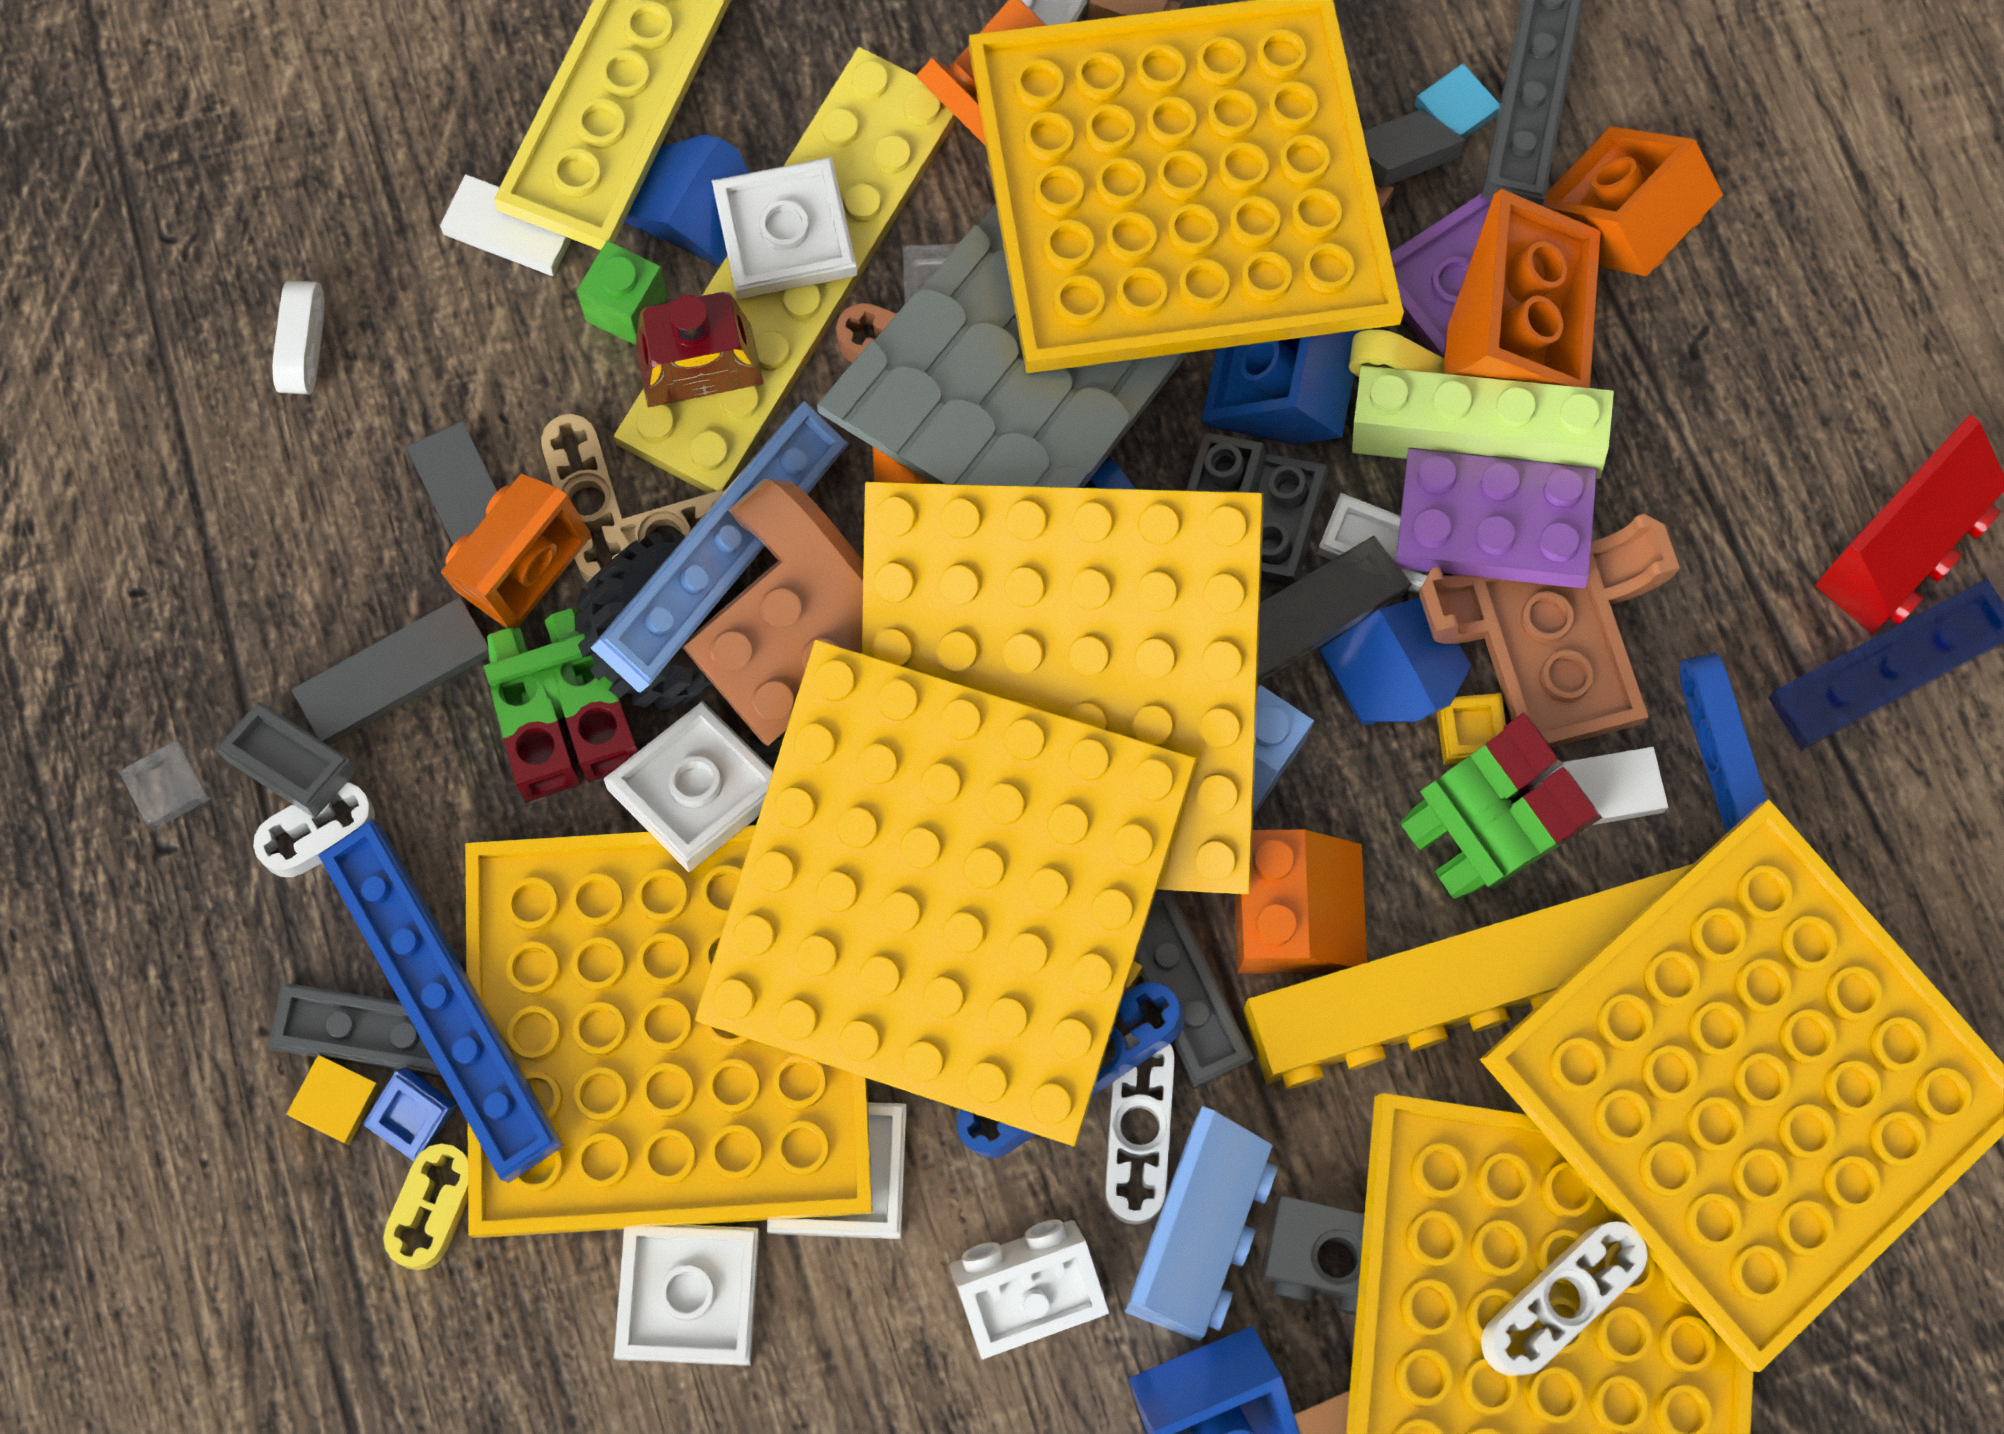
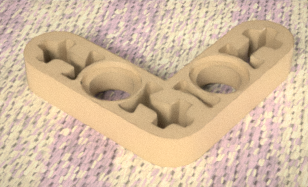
(624, 530)

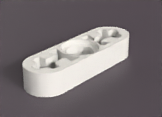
(1152, 1177)
(1612, 1281)

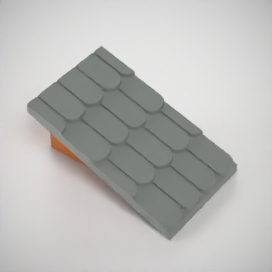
(951, 393)

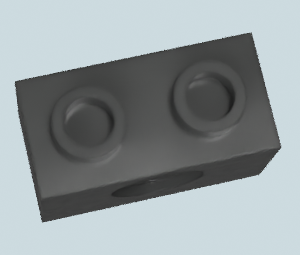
(1293, 1247)

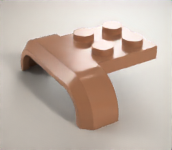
(765, 635)
(1559, 644)

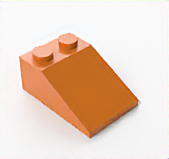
(1527, 298)

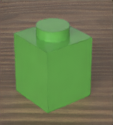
(618, 290)

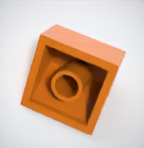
(1639, 193)
(516, 550)
(1301, 905)

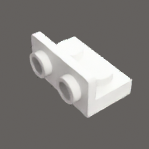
(1028, 1286)

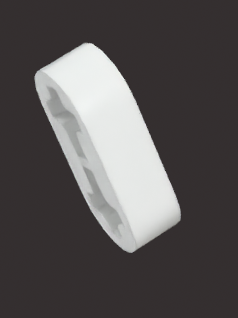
(298, 337)
(297, 823)

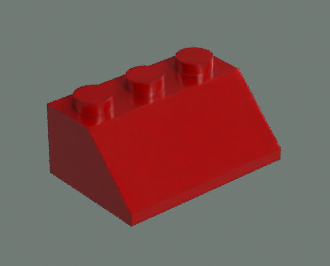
(1918, 531)

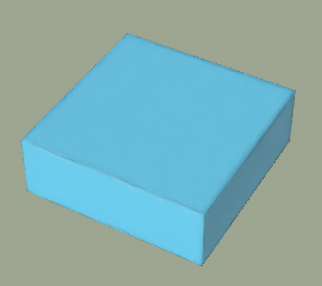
(1459, 102)

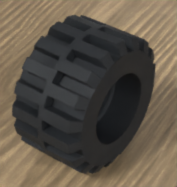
(606, 598)

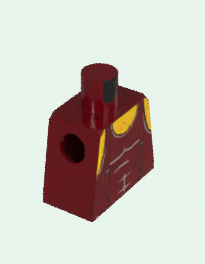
(695, 349)

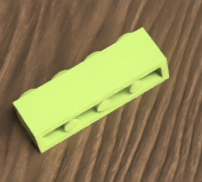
(1480, 417)

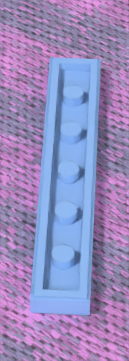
(712, 554)

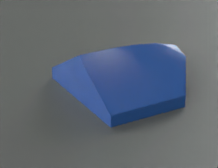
(680, 198)
(1394, 666)

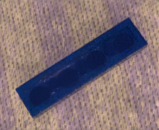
(1891, 665)

